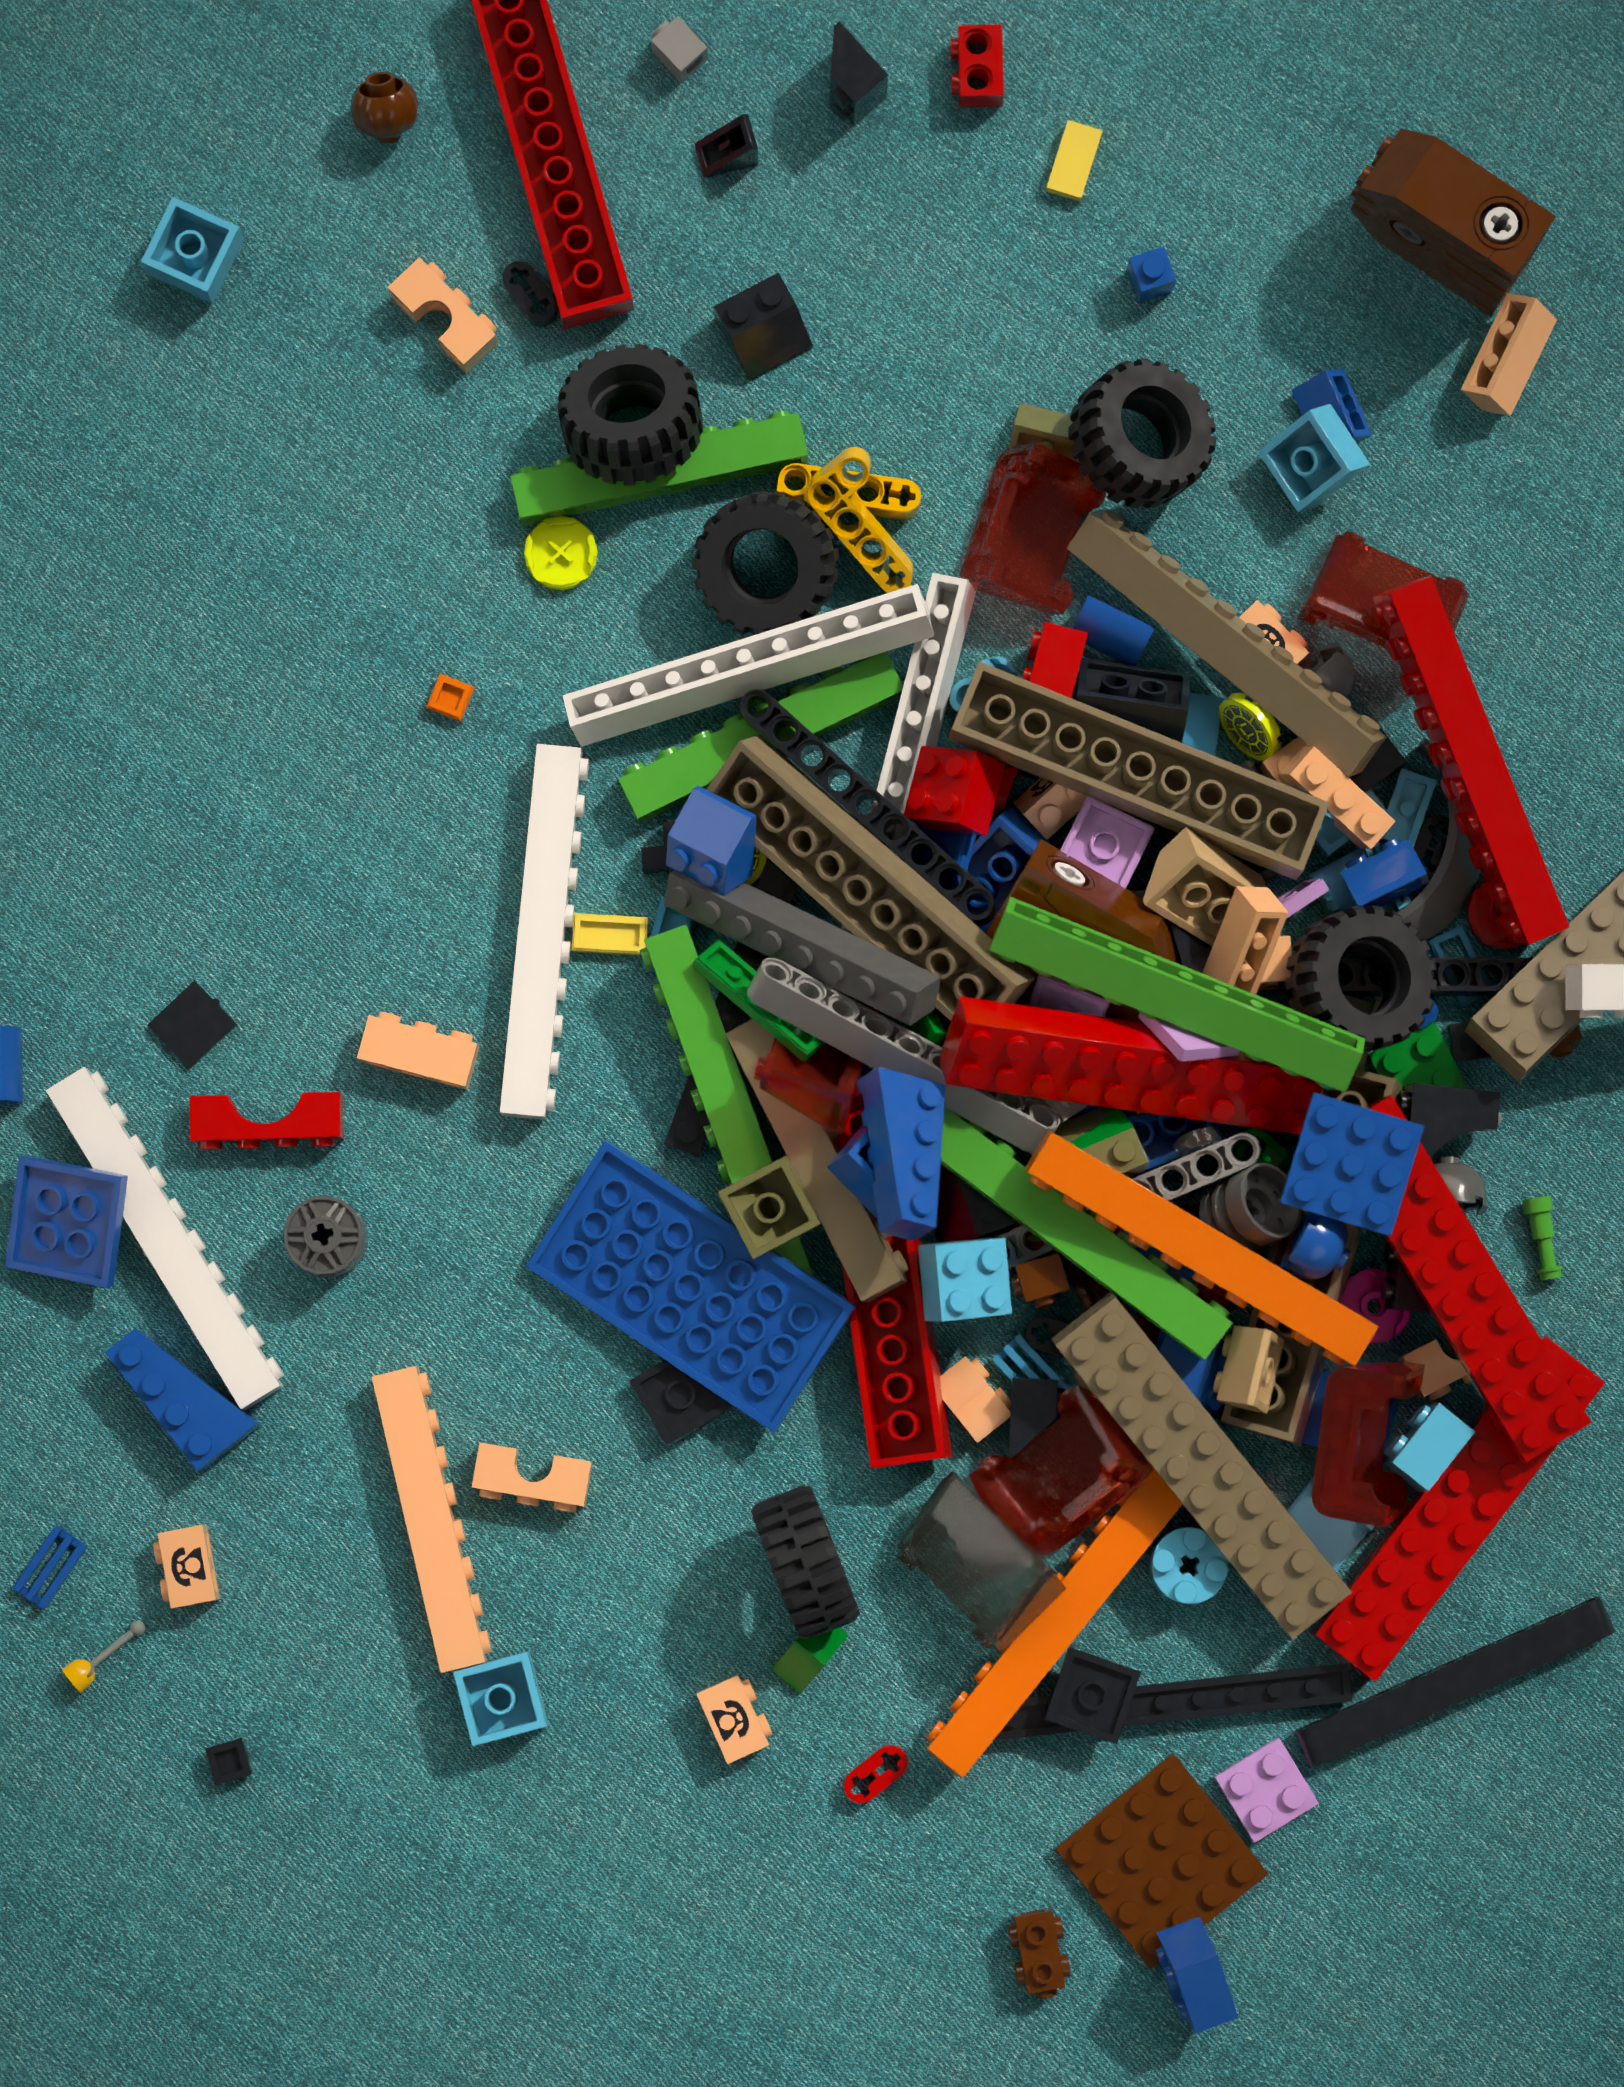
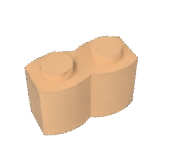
(973, 1399)

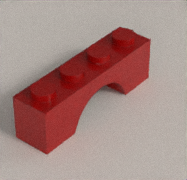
(315, 1119)

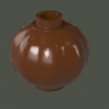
(384, 107)

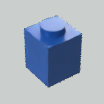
(1151, 274)

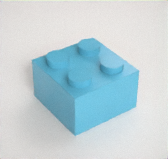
(192, 250)
(1314, 457)
(964, 1279)
(1427, 1447)
(501, 1698)

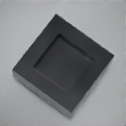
(1463, 1046)
(229, 1761)

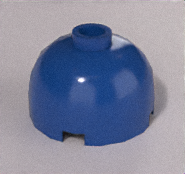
(1317, 1247)

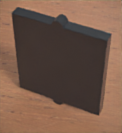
(192, 1024)

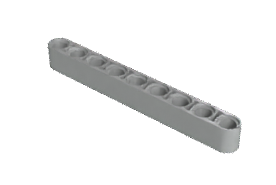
(891, 1046)
(1153, 1180)

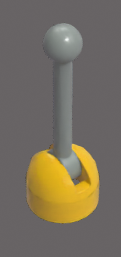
(82, 1672)

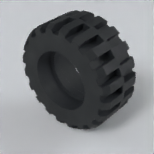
(1174, 411)
(635, 448)
(717, 570)
(1397, 953)
(805, 1562)

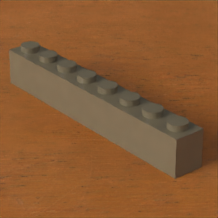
(810, 1148)

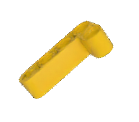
(879, 483)
(866, 528)

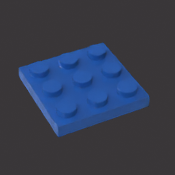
(1351, 1164)
(66, 1221)

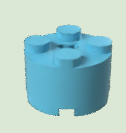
(1165, 1562)

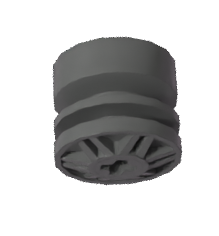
(1249, 1207)
(344, 1249)

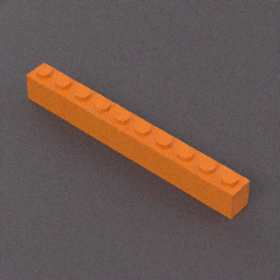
(1201, 1248)
(1034, 1652)

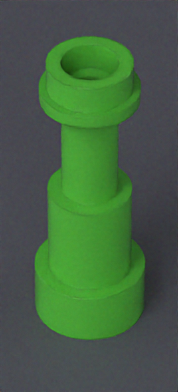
(1542, 1231)

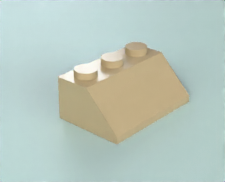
(1196, 883)

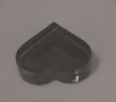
(1195, 1141)

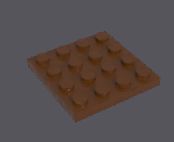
(1160, 1857)

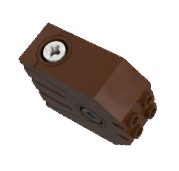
(1449, 217)
(1092, 900)

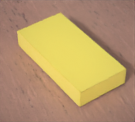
(1074, 160)
(609, 934)

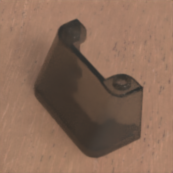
(978, 1563)

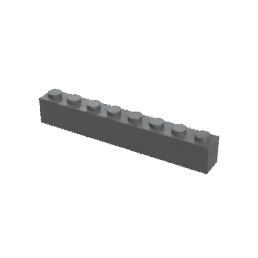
(809, 946)

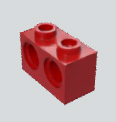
(985, 66)

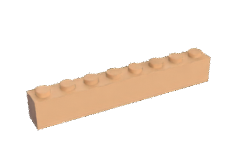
(430, 1518)

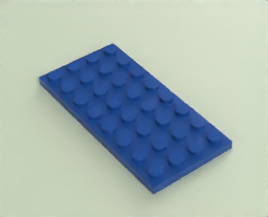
(689, 1286)

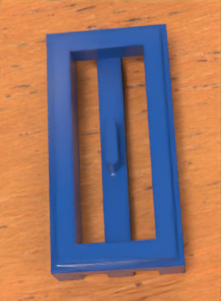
(31, 1594)

